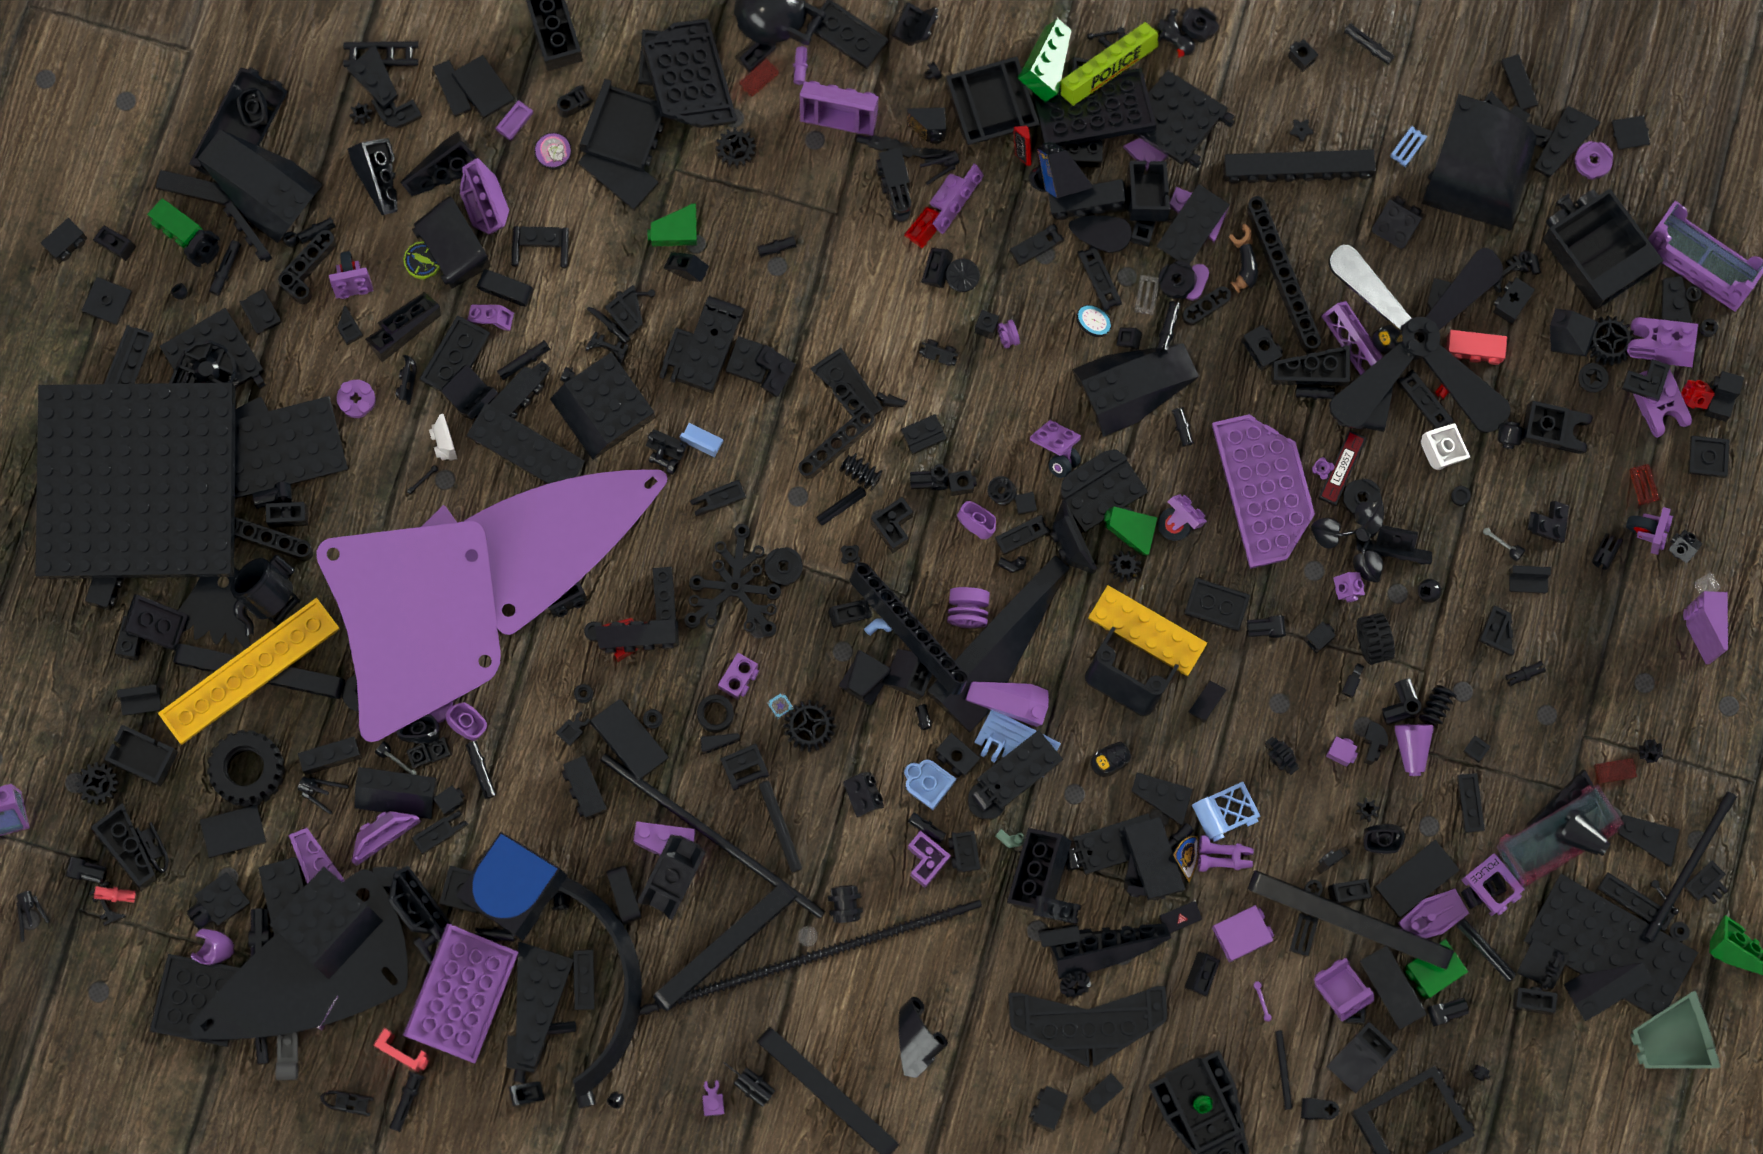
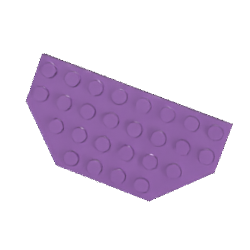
(1264, 488)

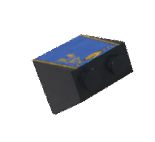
(1060, 171)

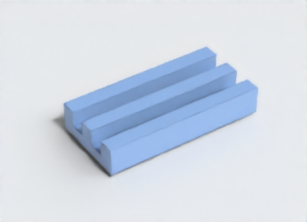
(1416, 134)

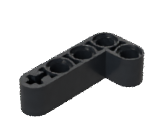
(310, 264)

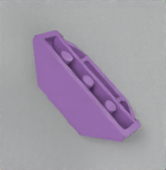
(483, 197)
(381, 833)

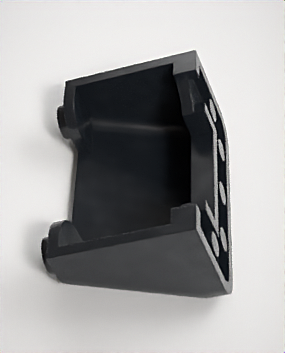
(451, 243)

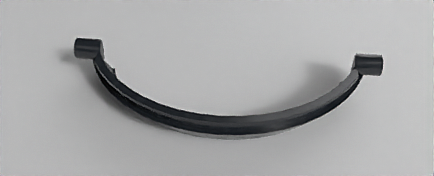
(632, 996)

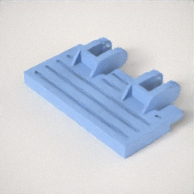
(1005, 734)

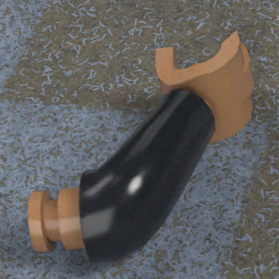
(1249, 269)

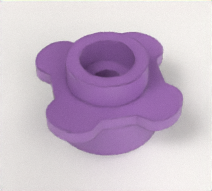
(1317, 468)

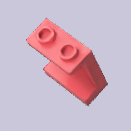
(383, 1043)

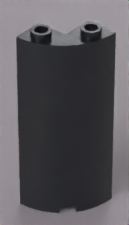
(228, 116)

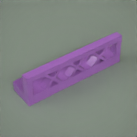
(1356, 331)

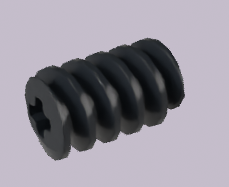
(861, 471)
(1436, 706)

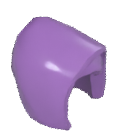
(215, 948)

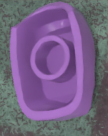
(977, 520)
(466, 721)

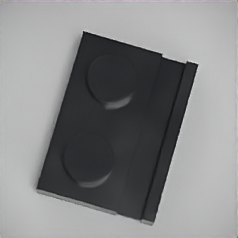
(260, 312)
(923, 434)

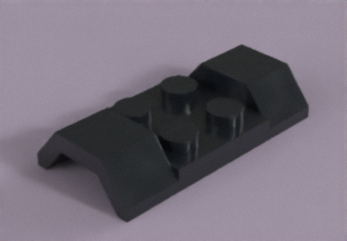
(672, 875)

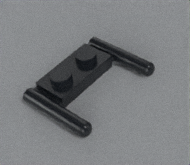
(540, 237)

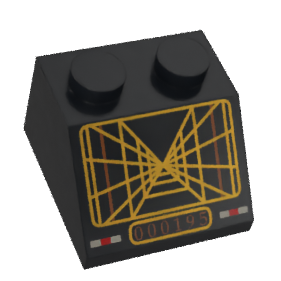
(928, 123)

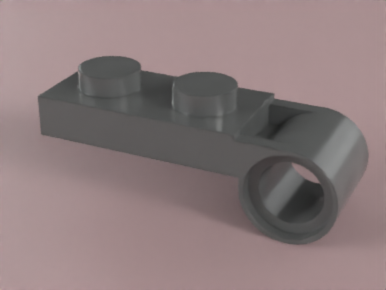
(287, 1057)

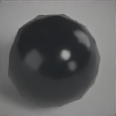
(1429, 590)

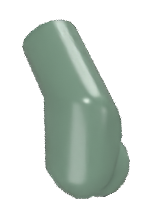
(1011, 841)

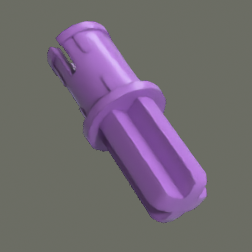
(800, 65)

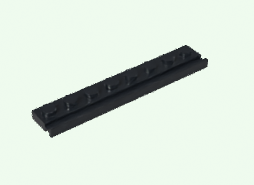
(129, 356)

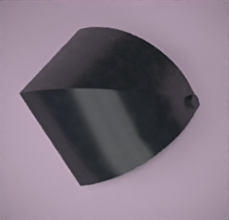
(1482, 164)

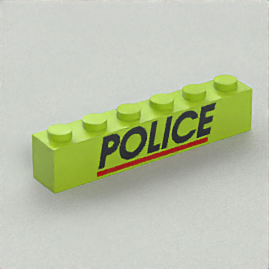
(1109, 63)

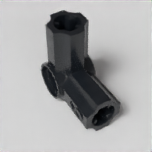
(935, 478)
(1399, 711)

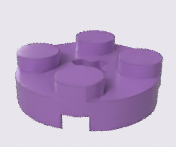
(1589, 169)
(363, 406)

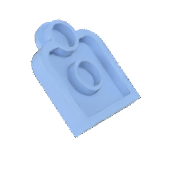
(928, 782)

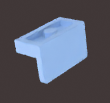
(701, 440)

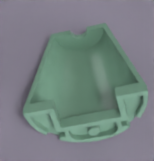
(1677, 1037)

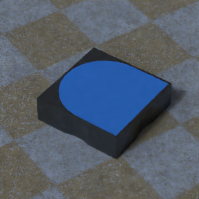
(512, 885)

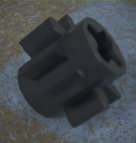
(359, 109)
(1650, 751)
(1370, 805)

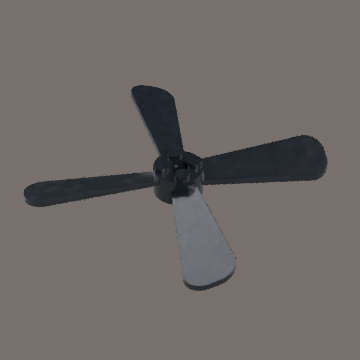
(1473, 395)

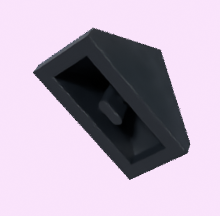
(526, 1094)

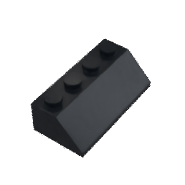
(395, 792)

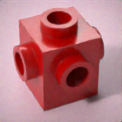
(1697, 394)

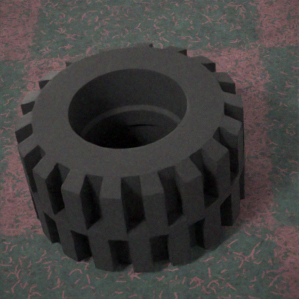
(1375, 638)

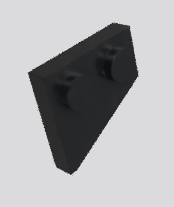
(626, 311)

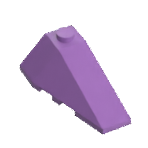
(1015, 700)

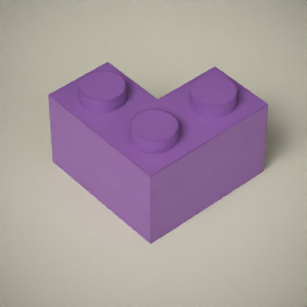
(932, 859)

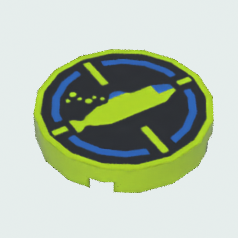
(420, 261)

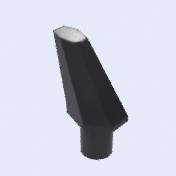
(890, 401)

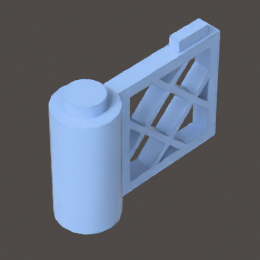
(1212, 819)

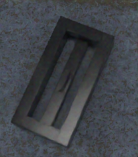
(1299, 951)

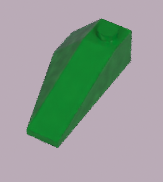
(1735, 947)

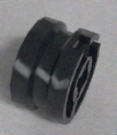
(996, 485)

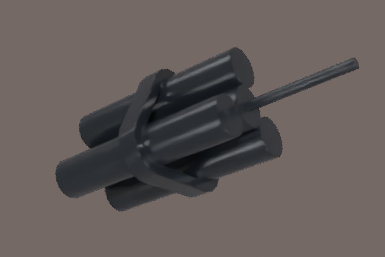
(753, 1086)

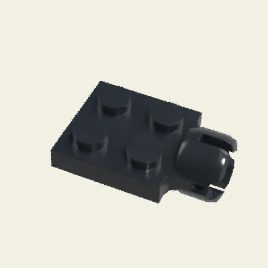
(217, 902)

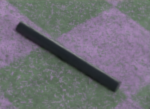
(1283, 1070)

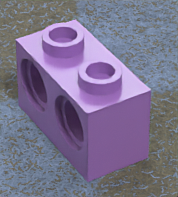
(734, 674)

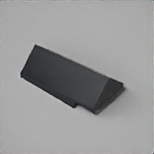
(403, 325)

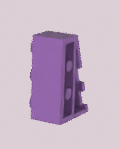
(655, 836)

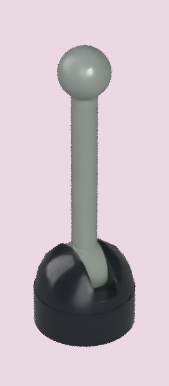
(1515, 551)
(384, 751)

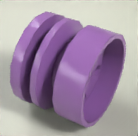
(968, 610)

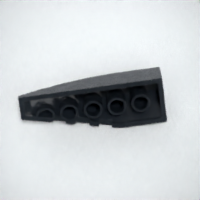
(1106, 948)

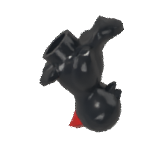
(1170, 32)

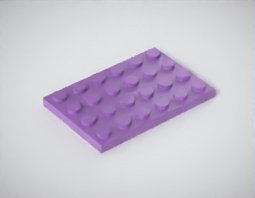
(460, 993)

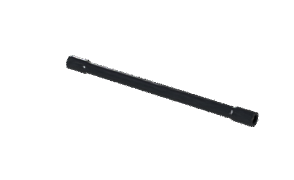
(1723, 808)

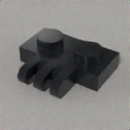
(1707, 883)

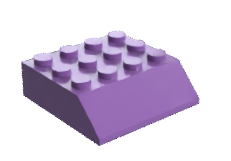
(838, 108)

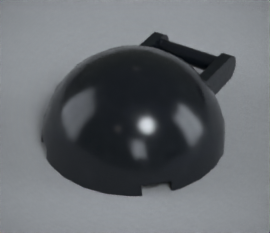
(776, 20)

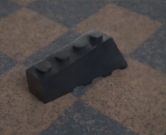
(637, 635)

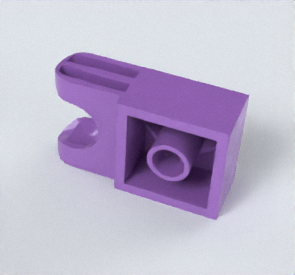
(1664, 341)
(1670, 404)

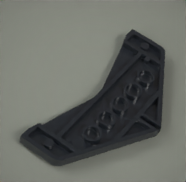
(1101, 1028)

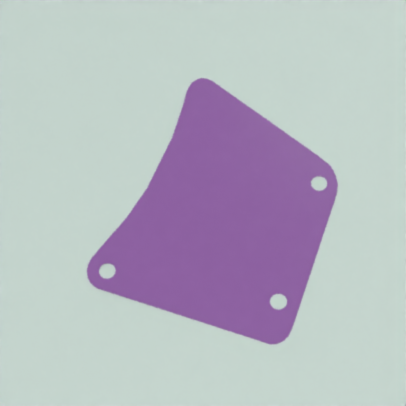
(413, 618)

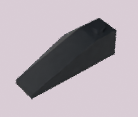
(373, 165)
(440, 166)

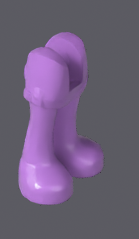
(1236, 851)

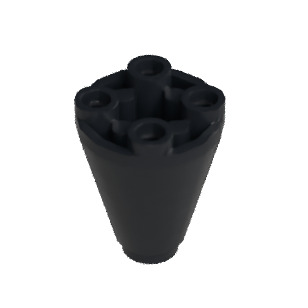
(1582, 834)

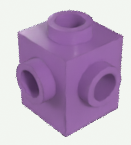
(1349, 586)

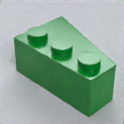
(173, 223)

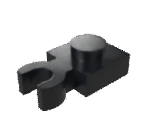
(571, 731)

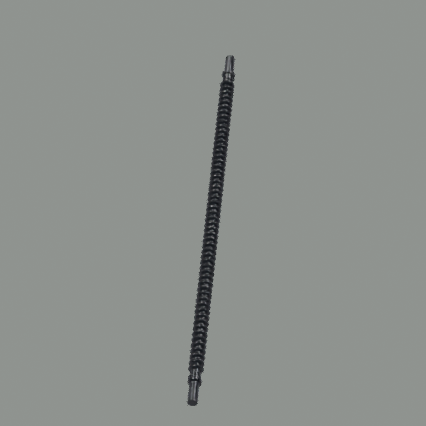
(863, 940)

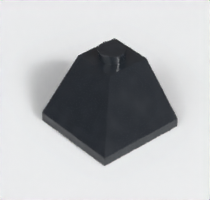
(1571, 332)

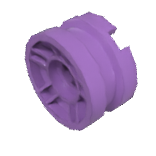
(1008, 334)

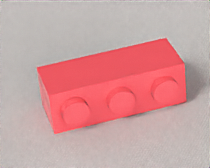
(1477, 346)

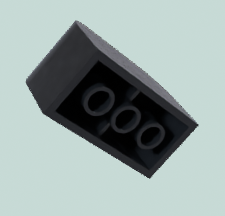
(554, 33)

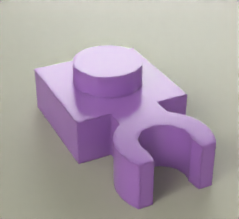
(713, 1102)

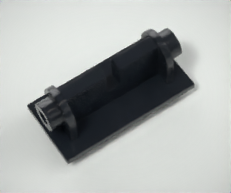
(946, 353)
(674, 447)

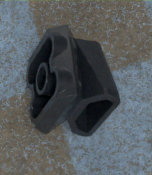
(865, 678)

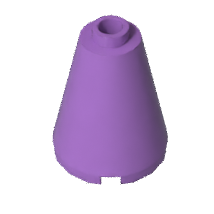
(1414, 746)

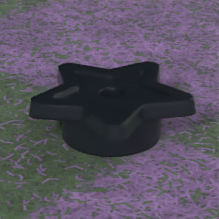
(1301, 134)

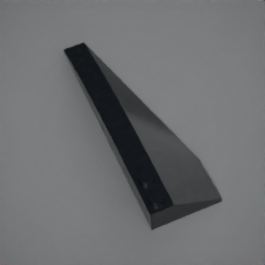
(1001, 644)

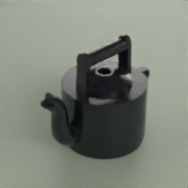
(264, 591)

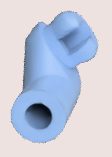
(877, 624)

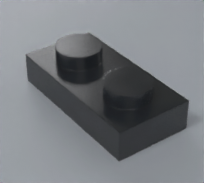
(1102, 1093)

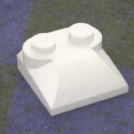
(441, 433)
(1444, 447)

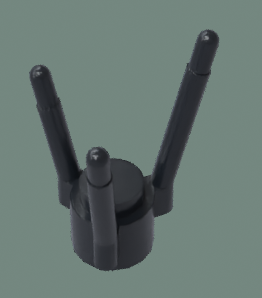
(948, 159)
(309, 786)
(25, 903)

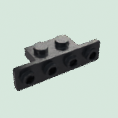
(1397, 544)

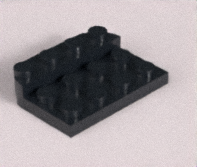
(1100, 485)

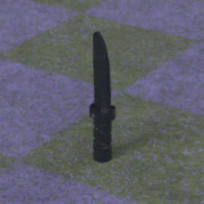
(612, 326)

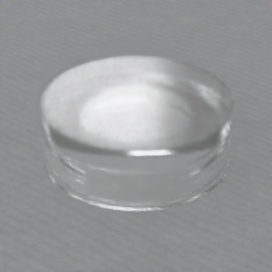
(807, 936)

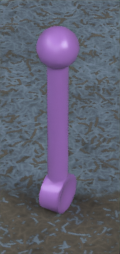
(1257, 985)

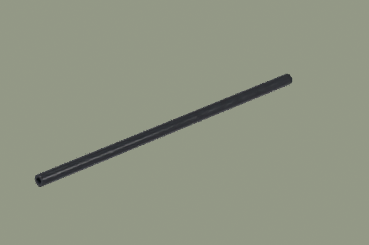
(709, 833)

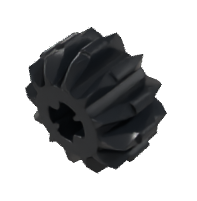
(1124, 559)

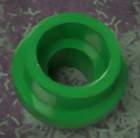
(1203, 1104)

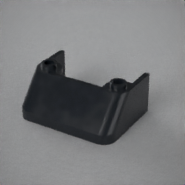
(1122, 687)

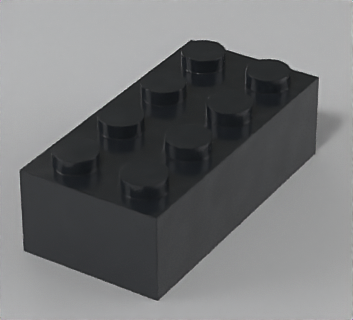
(1039, 868)

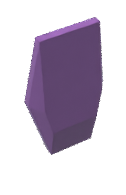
(1435, 915)

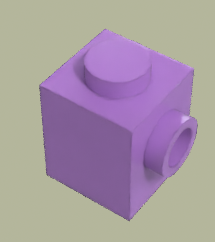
(1342, 751)

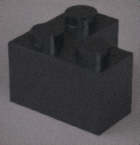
(1726, 390)
(888, 524)
(1048, 1109)

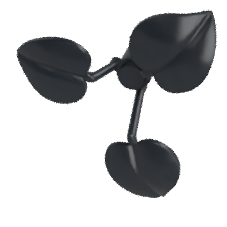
(1371, 518)

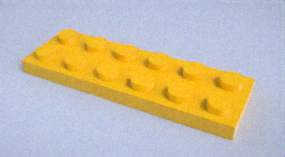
(1147, 630)

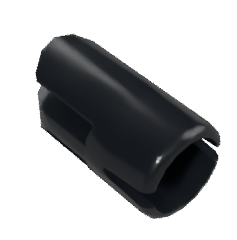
(1606, 553)

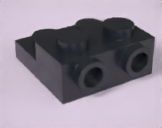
(572, 598)

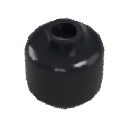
(1510, 434)

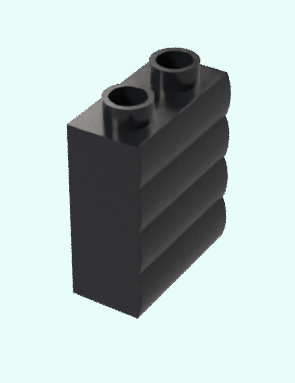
(1601, 247)

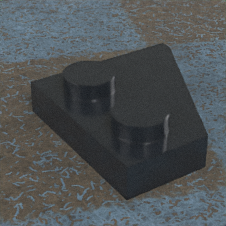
(1498, 631)

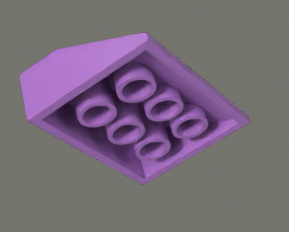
(1708, 624)

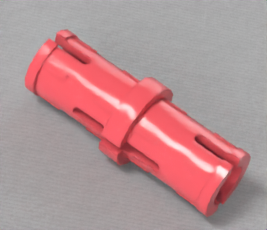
(114, 894)

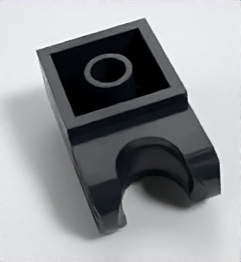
(895, 183)
(1560, 427)

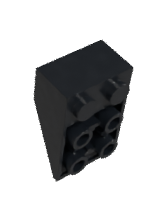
(1362, 1057)

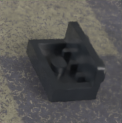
(863, 793)
(965, 852)

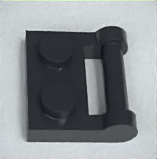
(742, 761)

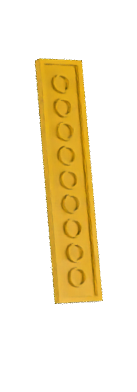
(248, 671)

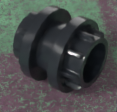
(845, 904)

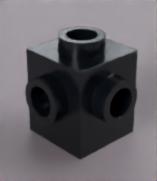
(1684, 546)

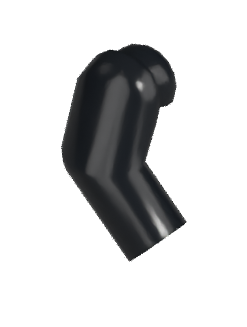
(1531, 260)
(1013, 566)

